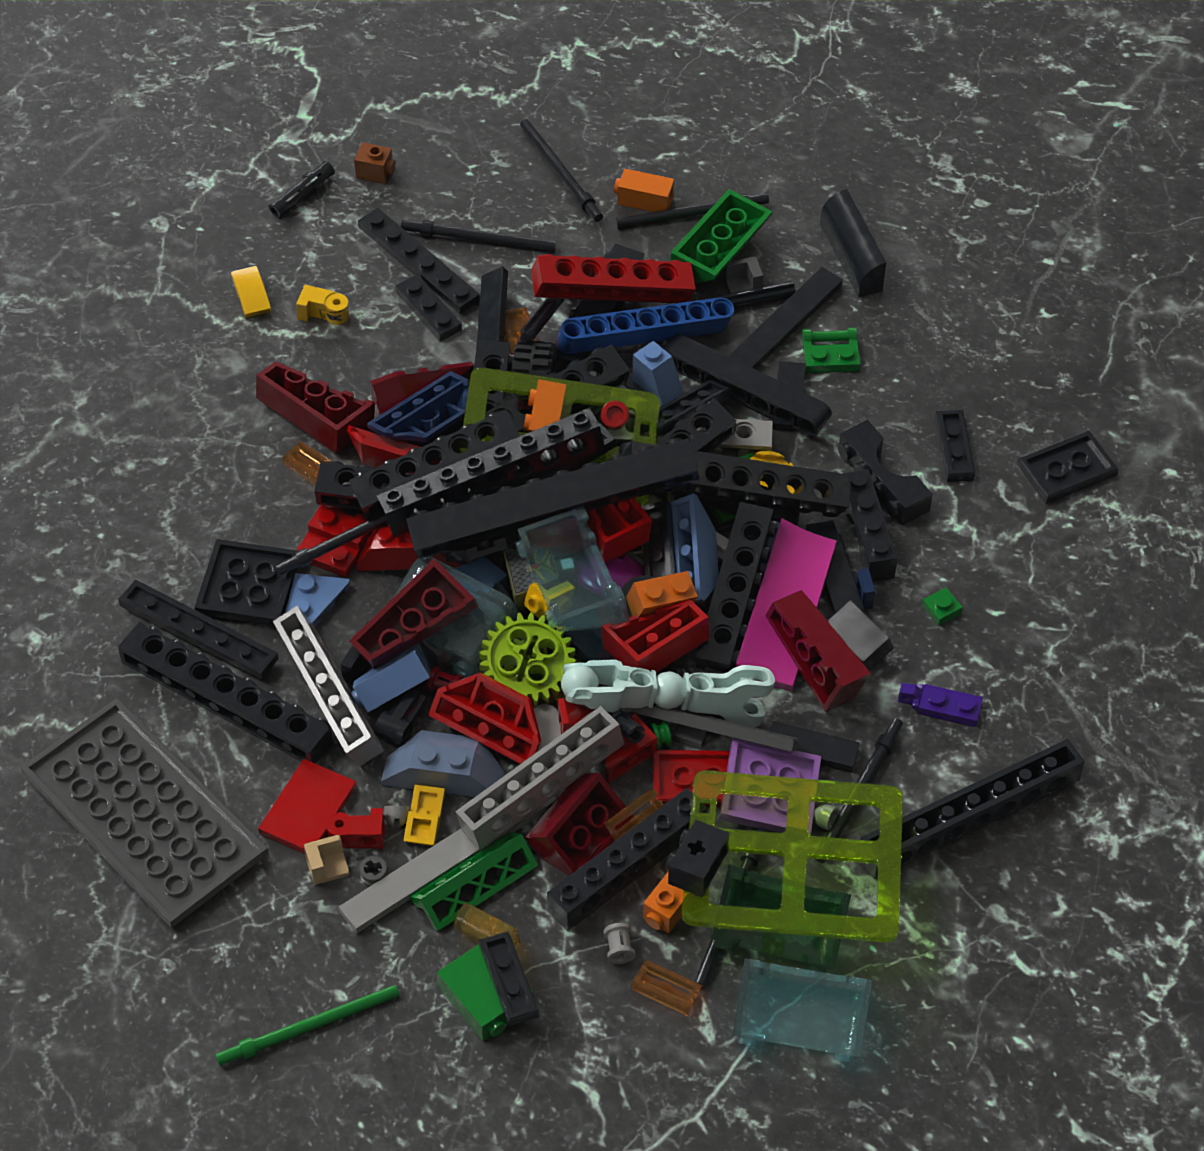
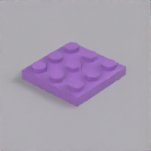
(760, 759)

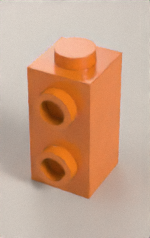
(644, 191)
(546, 403)
(663, 906)

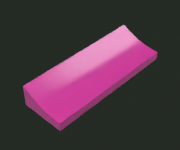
(795, 564)

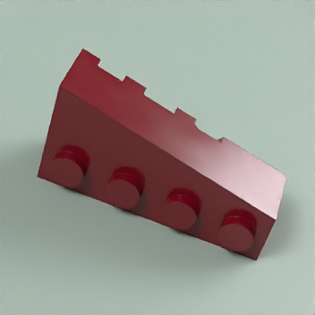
(313, 405)
(817, 650)

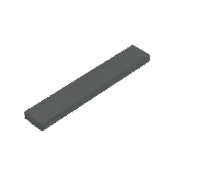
(719, 726)

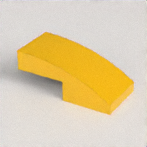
(251, 291)
(424, 815)

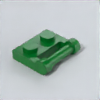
(831, 357)

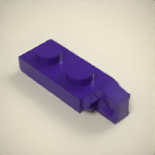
(941, 703)

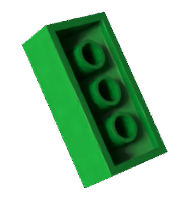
(720, 235)

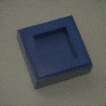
(865, 588)

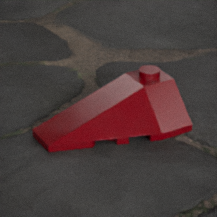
(398, 386)

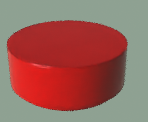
(614, 415)

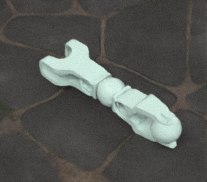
(699, 692)

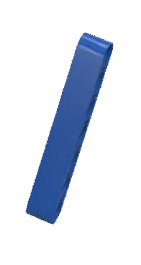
(644, 325)

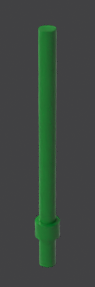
(248, 1047)

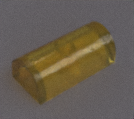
(481, 925)

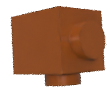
(374, 163)

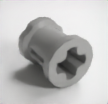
(619, 943)

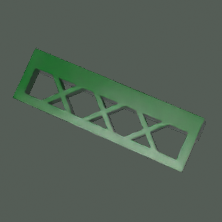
(468, 870)

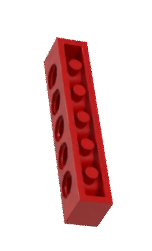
(612, 279)

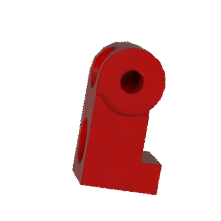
(358, 830)

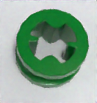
(662, 733)

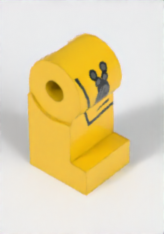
(323, 305)

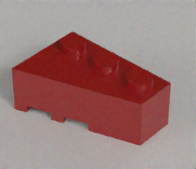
(619, 528)
(658, 637)

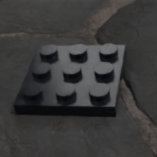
(245, 583)

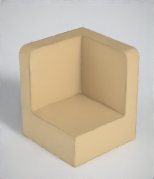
(326, 859)

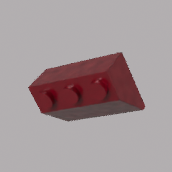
(575, 824)

